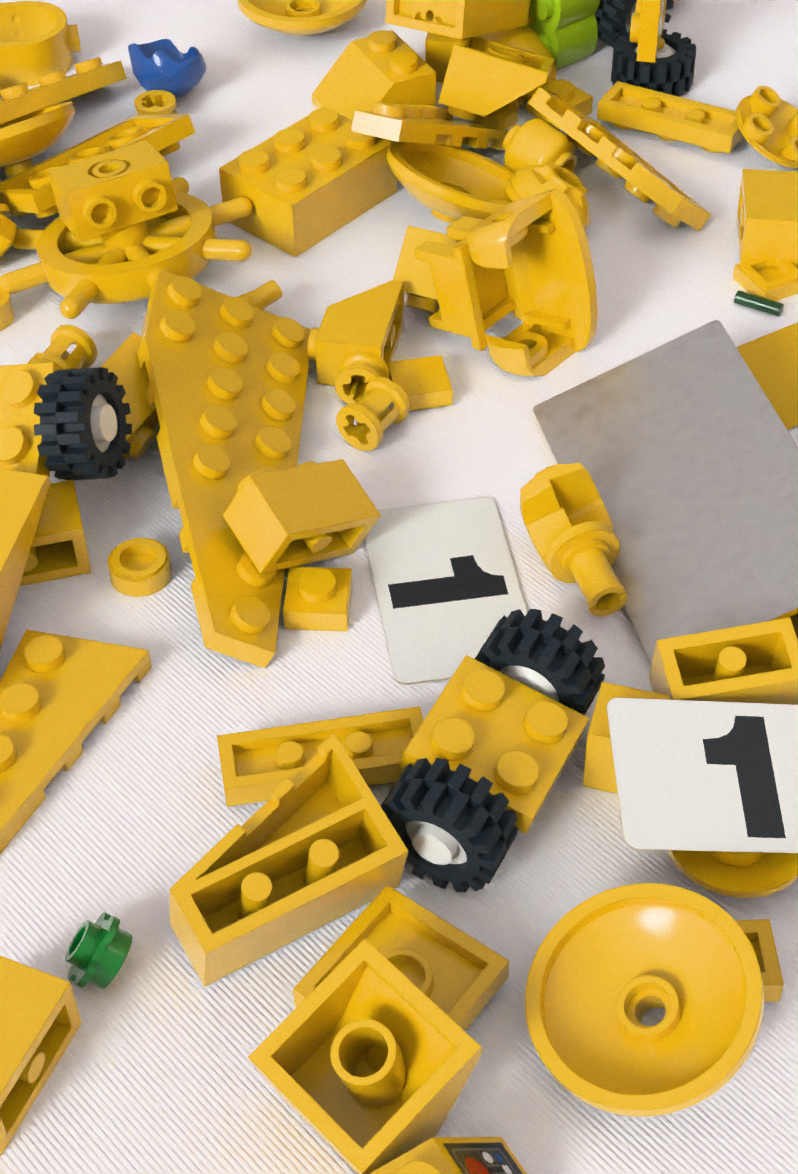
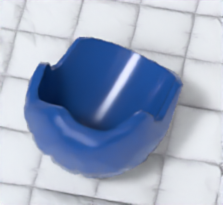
(164, 67)

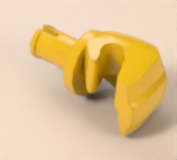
(574, 533)

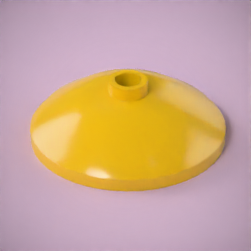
(301, 16)
(32, 135)
(450, 179)
(634, 954)

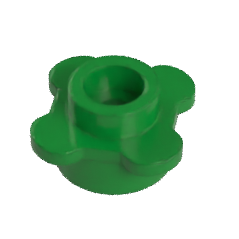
(97, 952)

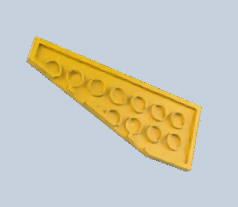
(226, 406)

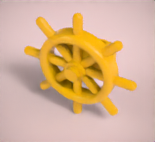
(120, 227)

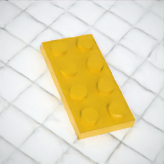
(32, 188)

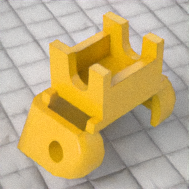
(523, 261)

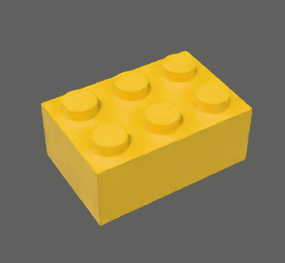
(309, 180)

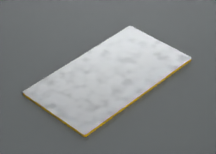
(692, 484)

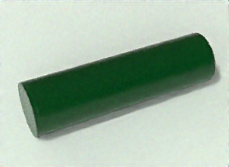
(759, 303)

